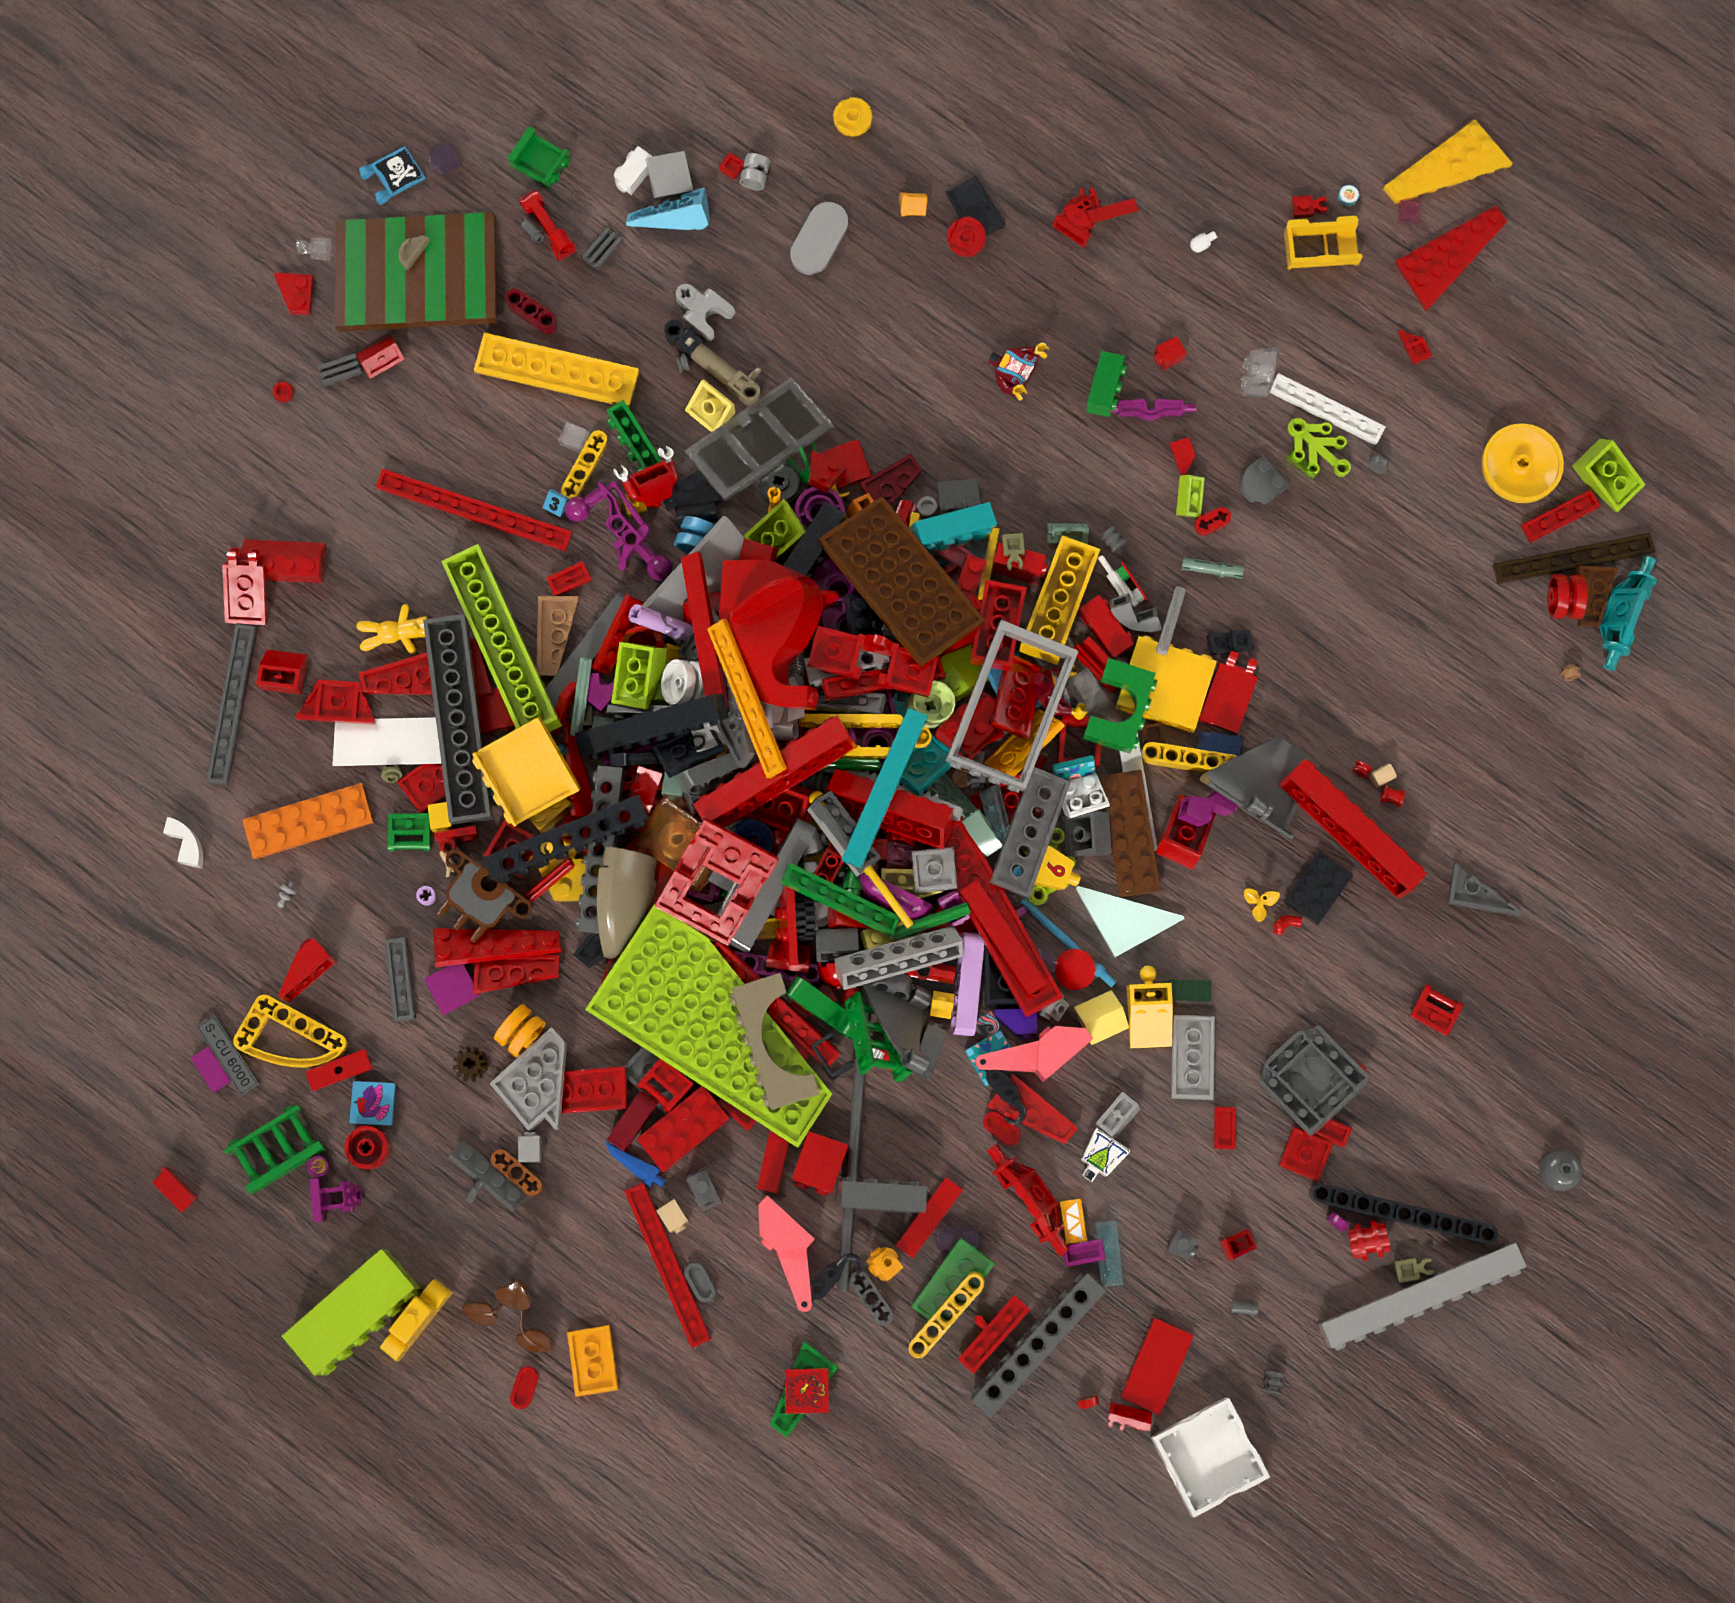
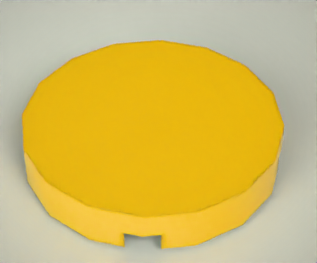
(852, 116)

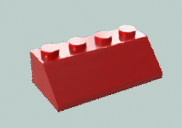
(289, 559)

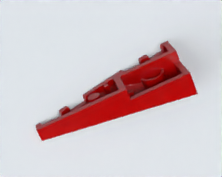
(580, 800)

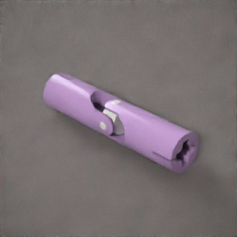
(660, 622)

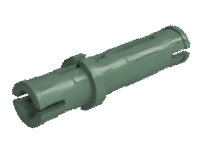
(1208, 567)

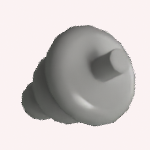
(285, 895)

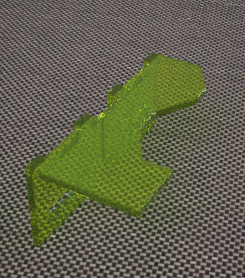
(1310, 472)

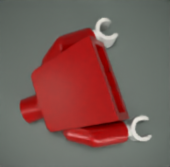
(652, 483)

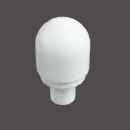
(1202, 241)

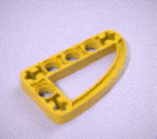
(289, 1022)

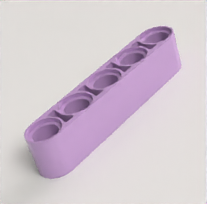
(967, 986)

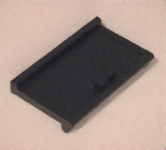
(971, 201)

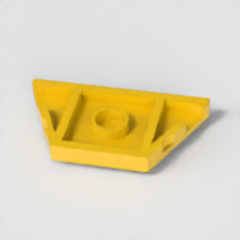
(569, 886)

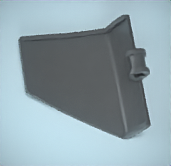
(1253, 782)

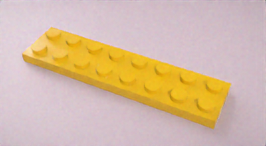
(556, 370)

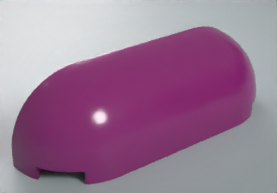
(912, 905)

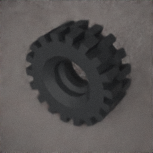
(805, 917)

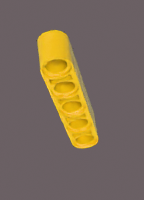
(1181, 752)
(941, 1323)

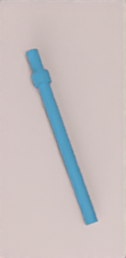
(1100, 971)

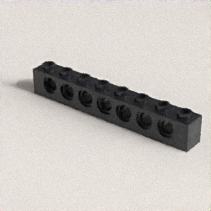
(497, 861)

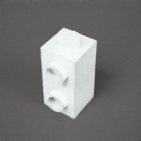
(633, 171)

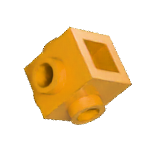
(884, 1263)

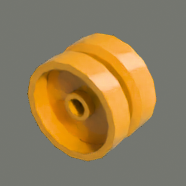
(519, 1030)

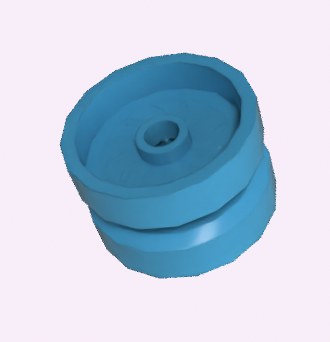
(693, 532)

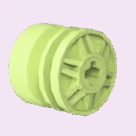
(940, 701)

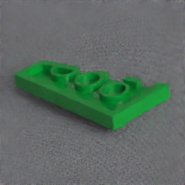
(807, 1359)

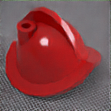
(643, 635)

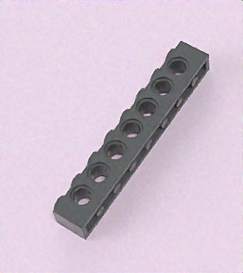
(602, 776)
(1093, 1293)

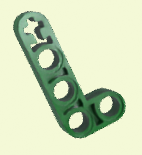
(820, 1006)

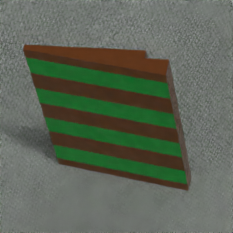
(444, 287)

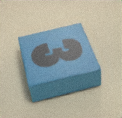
(555, 502)

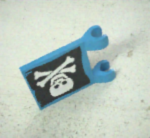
(395, 171)

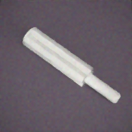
(1115, 579)

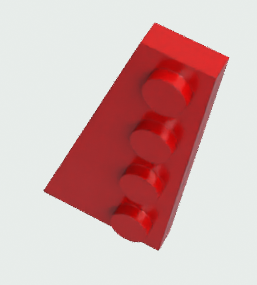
(514, 972)
(1039, 1114)

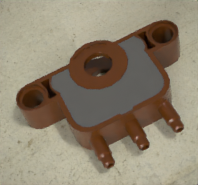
(473, 902)

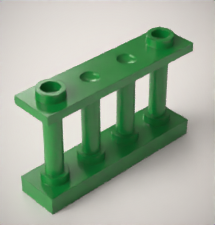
(863, 1044)
(293, 1158)

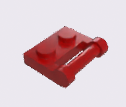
(1434, 1016)
(670, 1079)

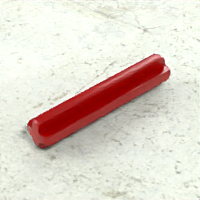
(1089, 662)
(549, 880)

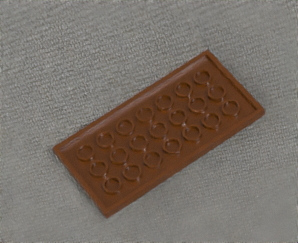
(901, 581)

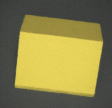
(710, 406)
(1102, 1016)

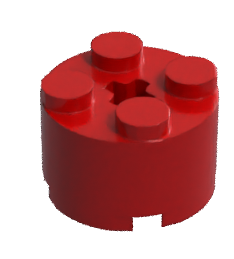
(362, 1137)

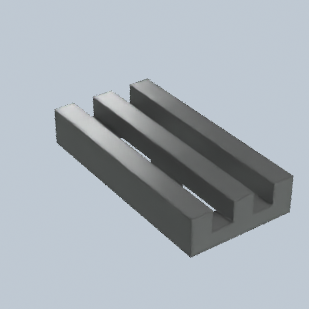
(618, 240)
(336, 363)

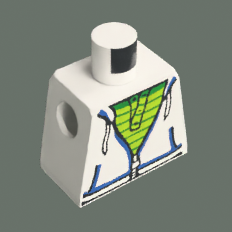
(1102, 1155)

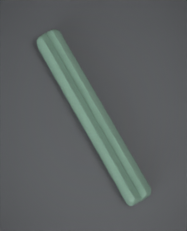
(581, 695)

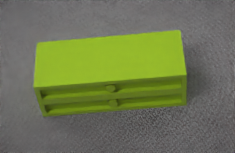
(352, 1313)

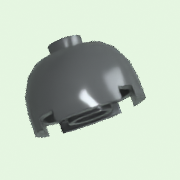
(1560, 1170)

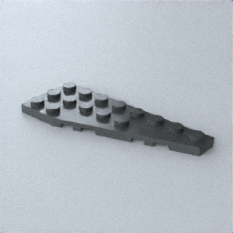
(734, 728)

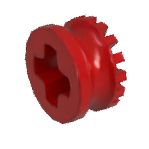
(1362, 769)

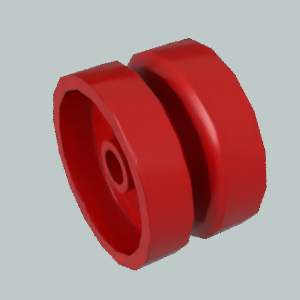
(1567, 596)

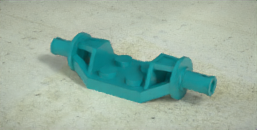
(1623, 612)

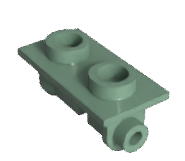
(1074, 531)

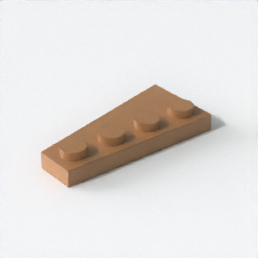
(553, 631)

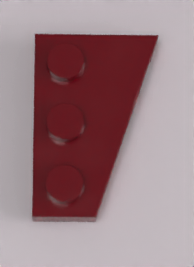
(892, 480)

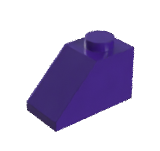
(1017, 1023)

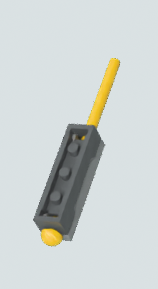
(839, 829)

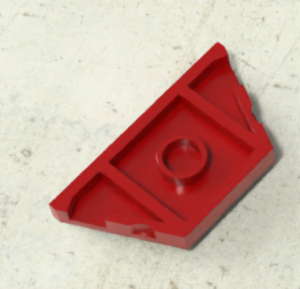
(337, 703)
(786, 930)

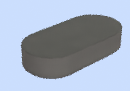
(700, 1282)

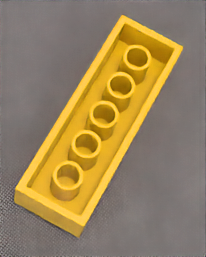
(1061, 595)

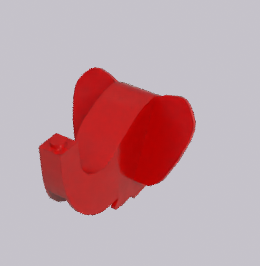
(772, 622)

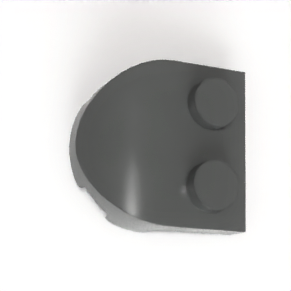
(1262, 482)

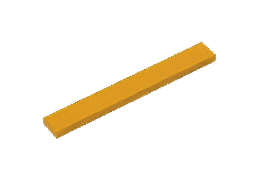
(746, 698)

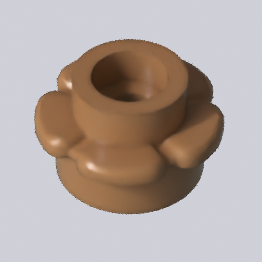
(1571, 672)

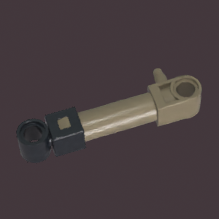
(694, 349)

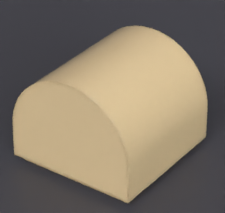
(1382, 775)

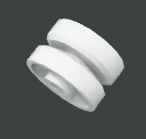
(682, 682)

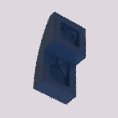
(1219, 743)

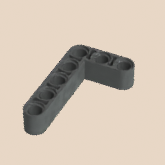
(708, 776)

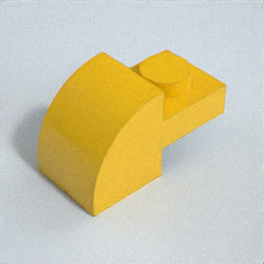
(942, 1004)

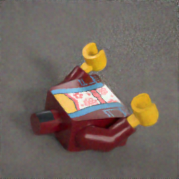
(1017, 368)
(1044, 686)

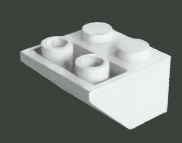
(1084, 796)

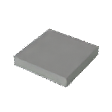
(669, 174)
(934, 870)

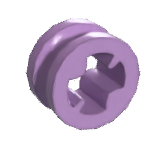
(420, 892)

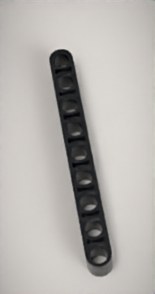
(1412, 1219)

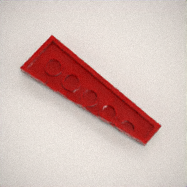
(456, 948)

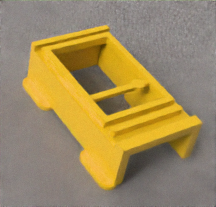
(1345, 231)

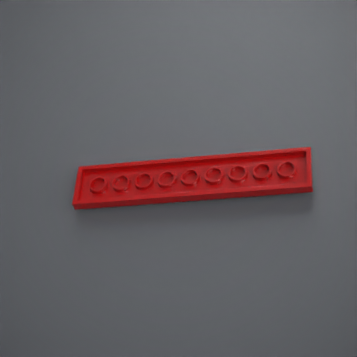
(973, 866)

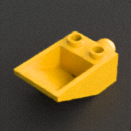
(1150, 1017)

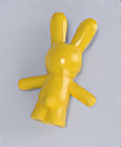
(392, 631)

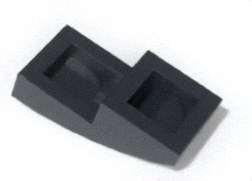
(1232, 641)

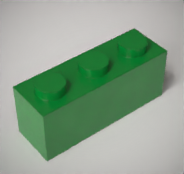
(1106, 384)

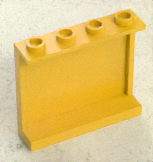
(1180, 684)
(525, 771)

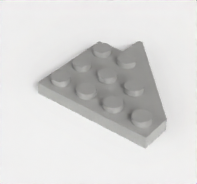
(535, 1082)

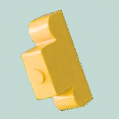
(415, 1319)

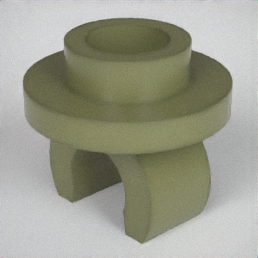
(391, 774)

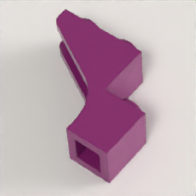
(1200, 810)

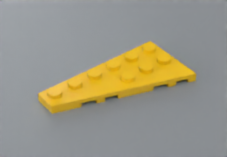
(1457, 160)

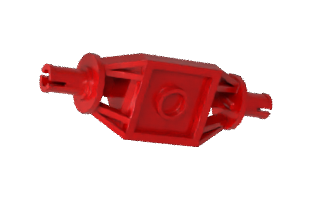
(1035, 1195)

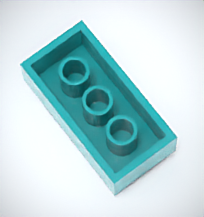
(955, 527)

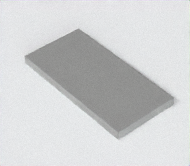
(719, 544)

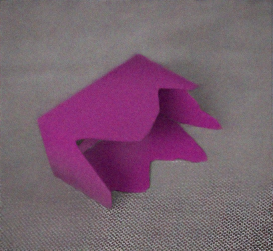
(599, 692)

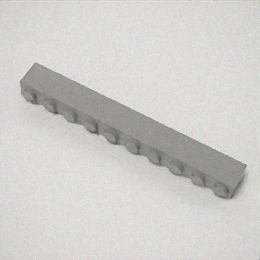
(1422, 1295)

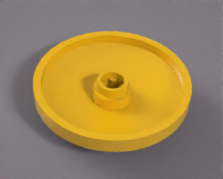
(1522, 463)

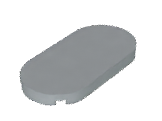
(819, 238)

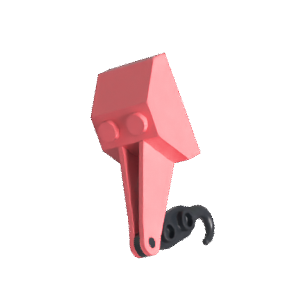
(1041, 1057)
(791, 1245)

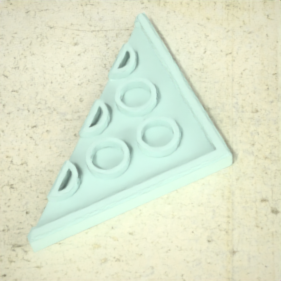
(1124, 921)

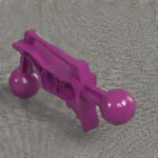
(578, 509)

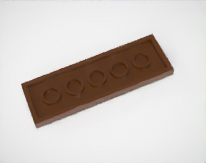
(1131, 834)

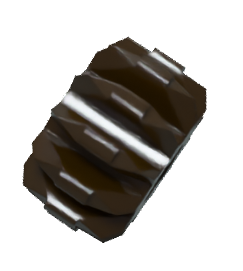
(466, 1071)

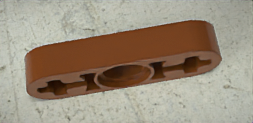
(501, 1167)

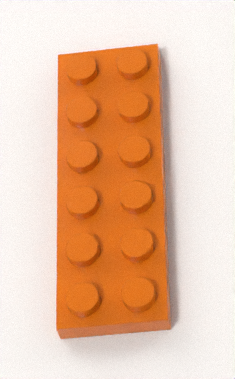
(307, 821)

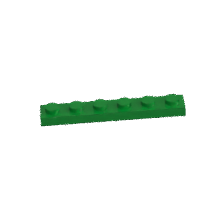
(839, 899)

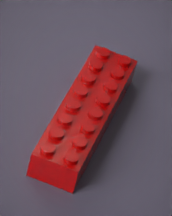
(752, 788)
(1352, 829)

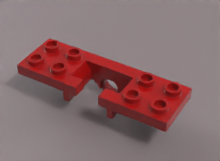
(838, 654)

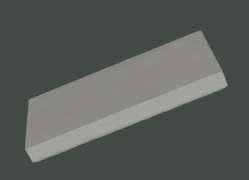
(1192, 1057)

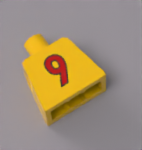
(1056, 871)

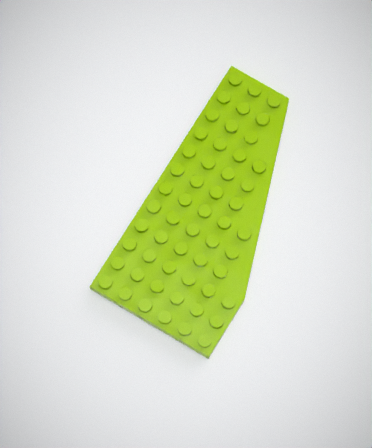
(676, 1003)

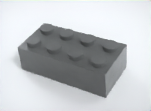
(880, 1196)

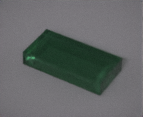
(1191, 990)

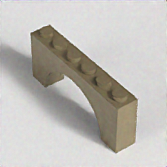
(779, 1086)

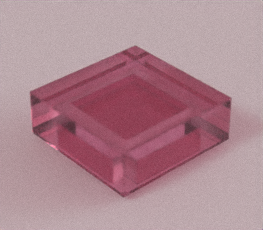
(1409, 211)

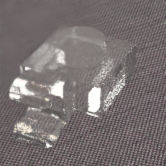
(318, 248)

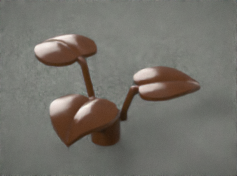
(516, 1297)

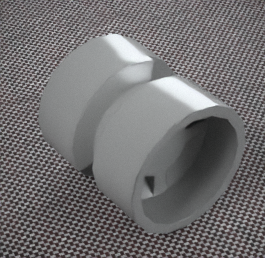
(754, 171)

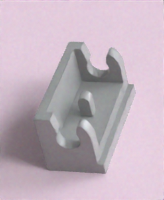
(1118, 1116)

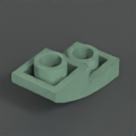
(982, 833)

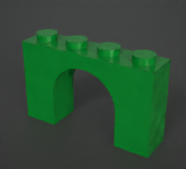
(1138, 684)

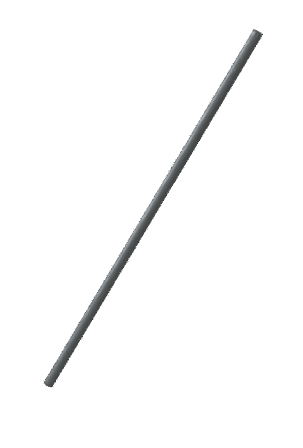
(853, 1149)

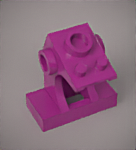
(322, 1198)

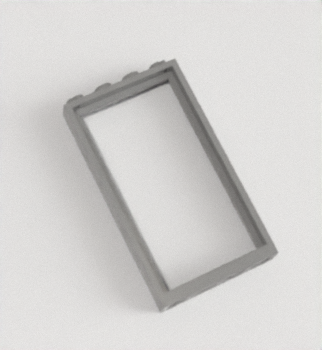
(978, 769)

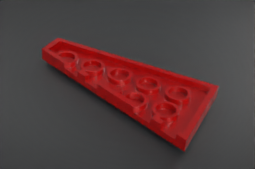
(1441, 261)
(412, 676)

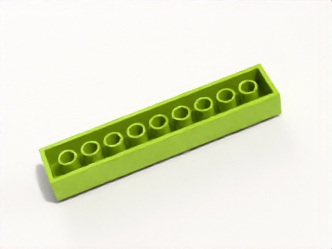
(499, 638)

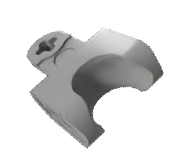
(700, 307)

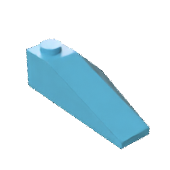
(684, 214)

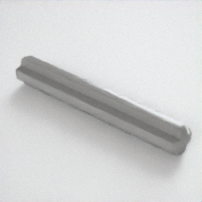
(1171, 620)

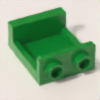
(538, 158)

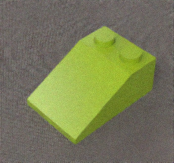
(1609, 474)
(778, 529)
(959, 673)
(637, 674)

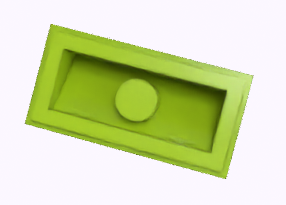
(1190, 496)

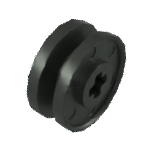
(786, 475)

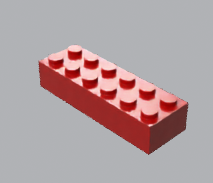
(906, 814)

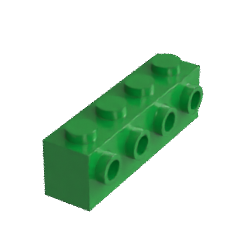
(632, 436)

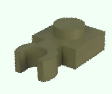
(1013, 546)
(1409, 1270)

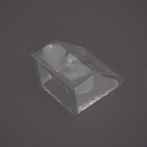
(1259, 372)

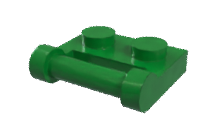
(409, 825)

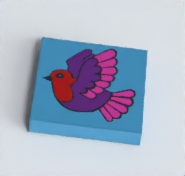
(372, 1103)

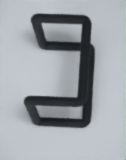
(832, 1075)

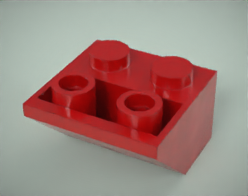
(282, 671)

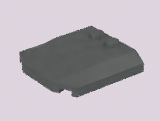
(1312, 1078)

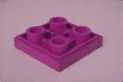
(451, 988)

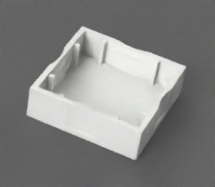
(1209, 1457)

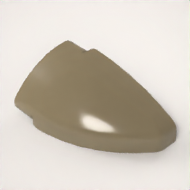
(623, 897)

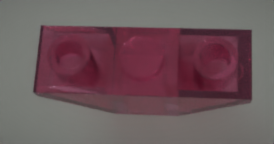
(900, 855)

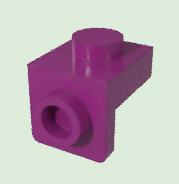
(950, 900)

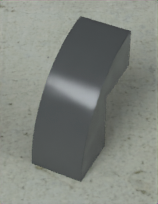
(1125, 613)

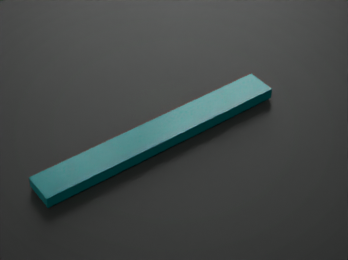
(884, 788)

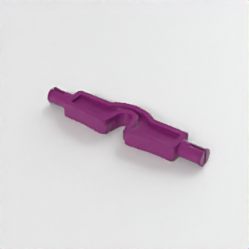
(1161, 408)

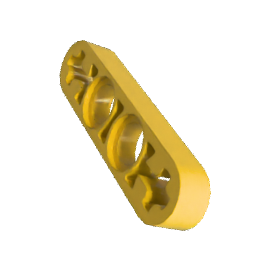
(582, 465)

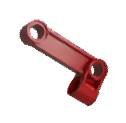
(560, 241)

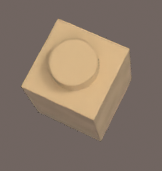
(673, 1217)

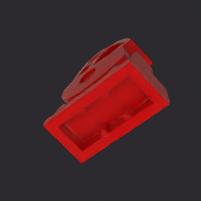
(1074, 218)

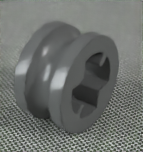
(682, 363)

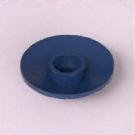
(756, 828)

